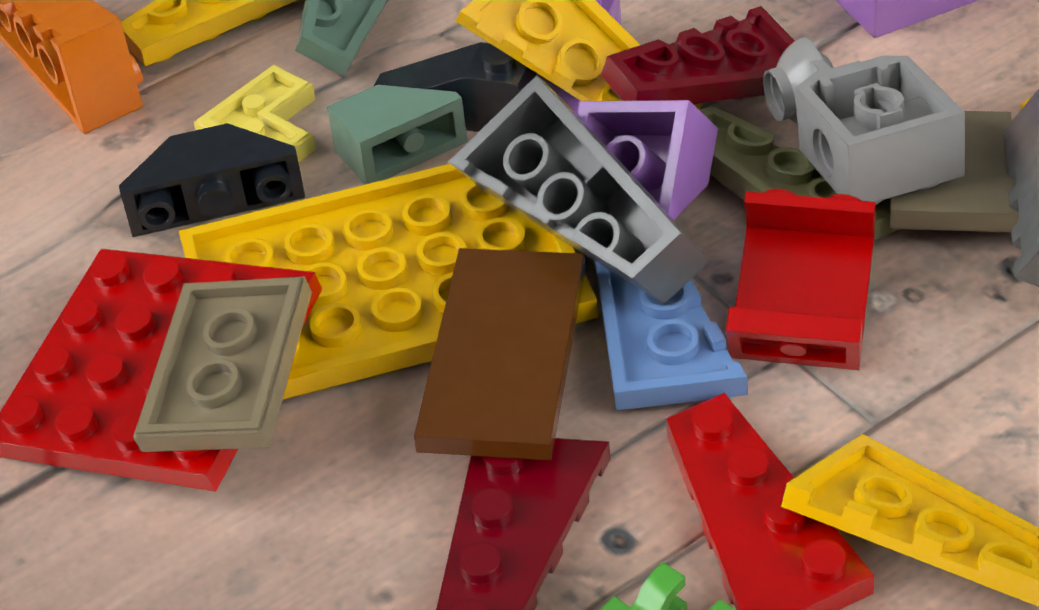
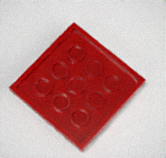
(97, 365)

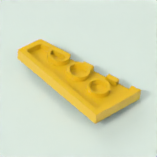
(175, 25)
(555, 39)
(919, 514)

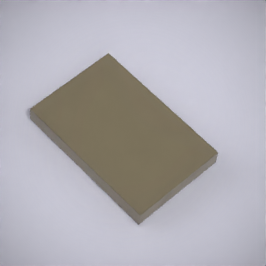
(968, 202)
(224, 365)

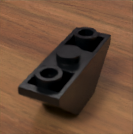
(209, 177)

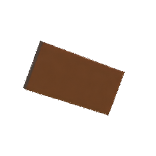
(502, 355)

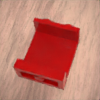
(803, 280)

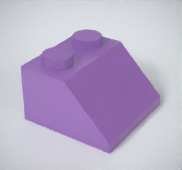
(659, 143)

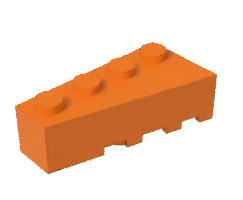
(76, 56)

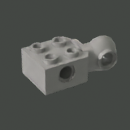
(868, 123)

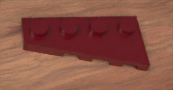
(701, 65)
(515, 524)

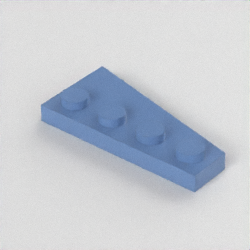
(665, 349)

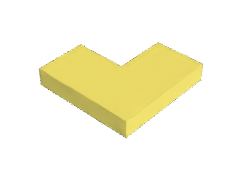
(265, 107)

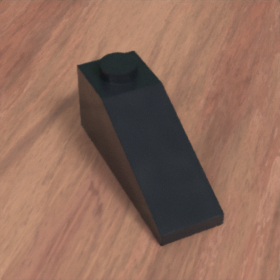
(478, 73)

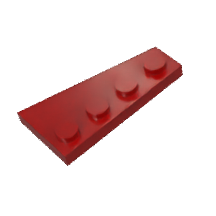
(764, 550)

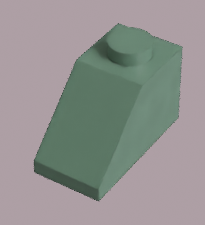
(395, 129)

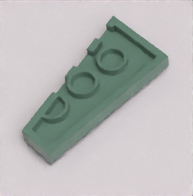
(336, 30)

